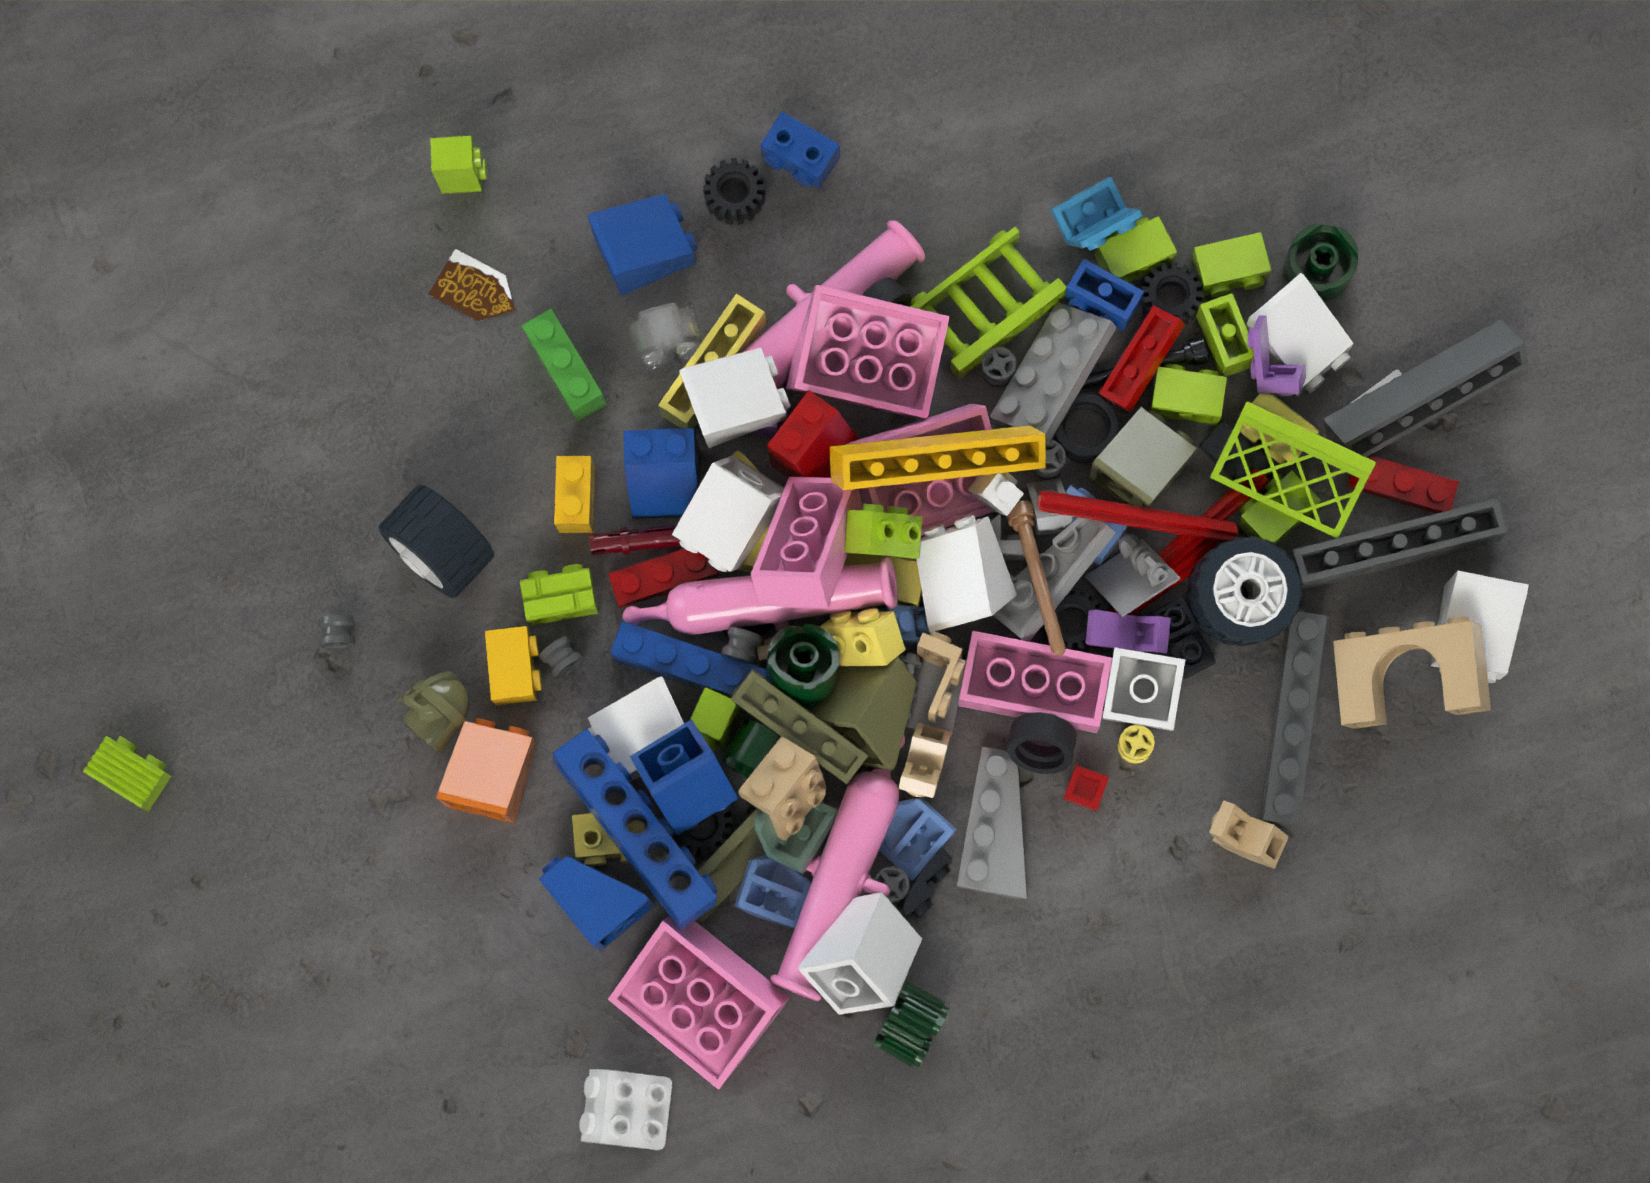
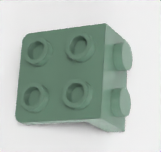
(801, 847)

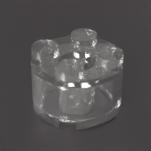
(665, 333)

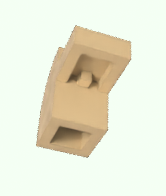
(925, 760)
(1247, 835)

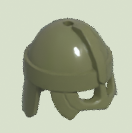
(437, 708)

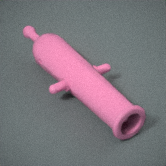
(883, 258)
(733, 602)
(841, 870)

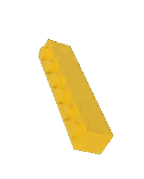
(937, 457)

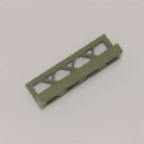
(799, 725)
(730, 862)

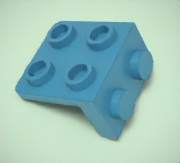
(1094, 215)

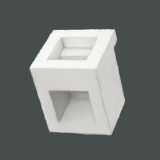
(997, 491)

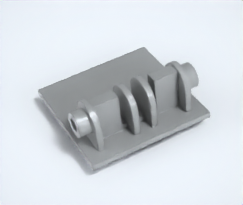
(1131, 575)
(928, 680)

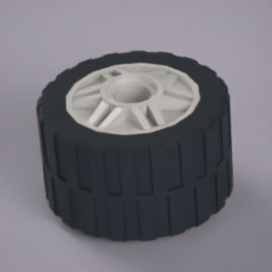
(436, 541)
(1271, 587)

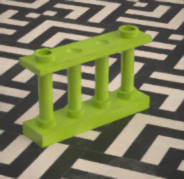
(1018, 315)

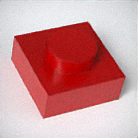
(1086, 788)

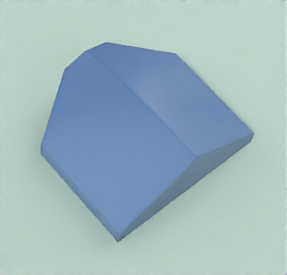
(915, 836)
(772, 891)

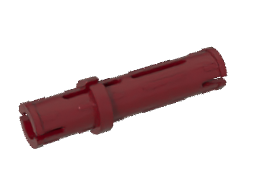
(633, 540)

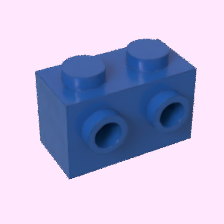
(800, 151)
(1103, 295)

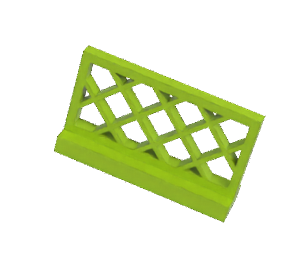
(1307, 442)

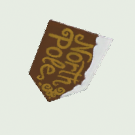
(473, 288)

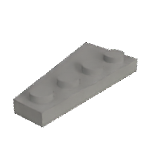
(1063, 566)
(994, 835)

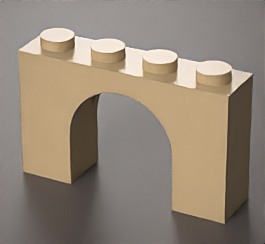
(1365, 659)

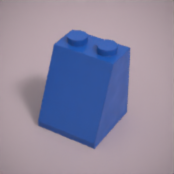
(642, 241)
(661, 471)
(684, 777)
(593, 900)

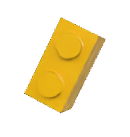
(574, 494)
(512, 665)

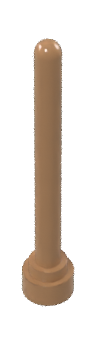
(1022, 520)

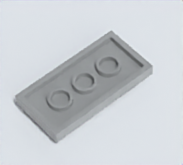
(1053, 370)

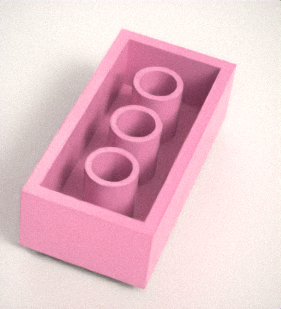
(804, 544)
(1026, 677)

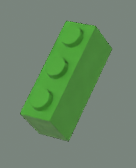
(564, 365)

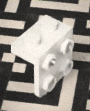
(626, 1109)

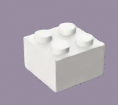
(1143, 689)

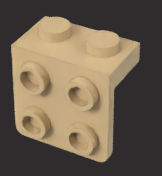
(939, 651)
(785, 786)

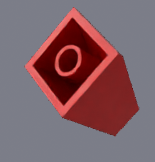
(805, 439)

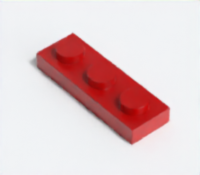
(1141, 358)
(1408, 486)
(659, 576)

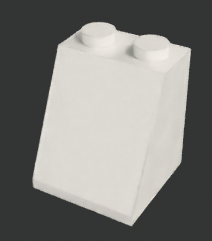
(1303, 332)
(735, 395)
(728, 513)
(962, 573)
(1495, 606)
(636, 722)
(862, 956)

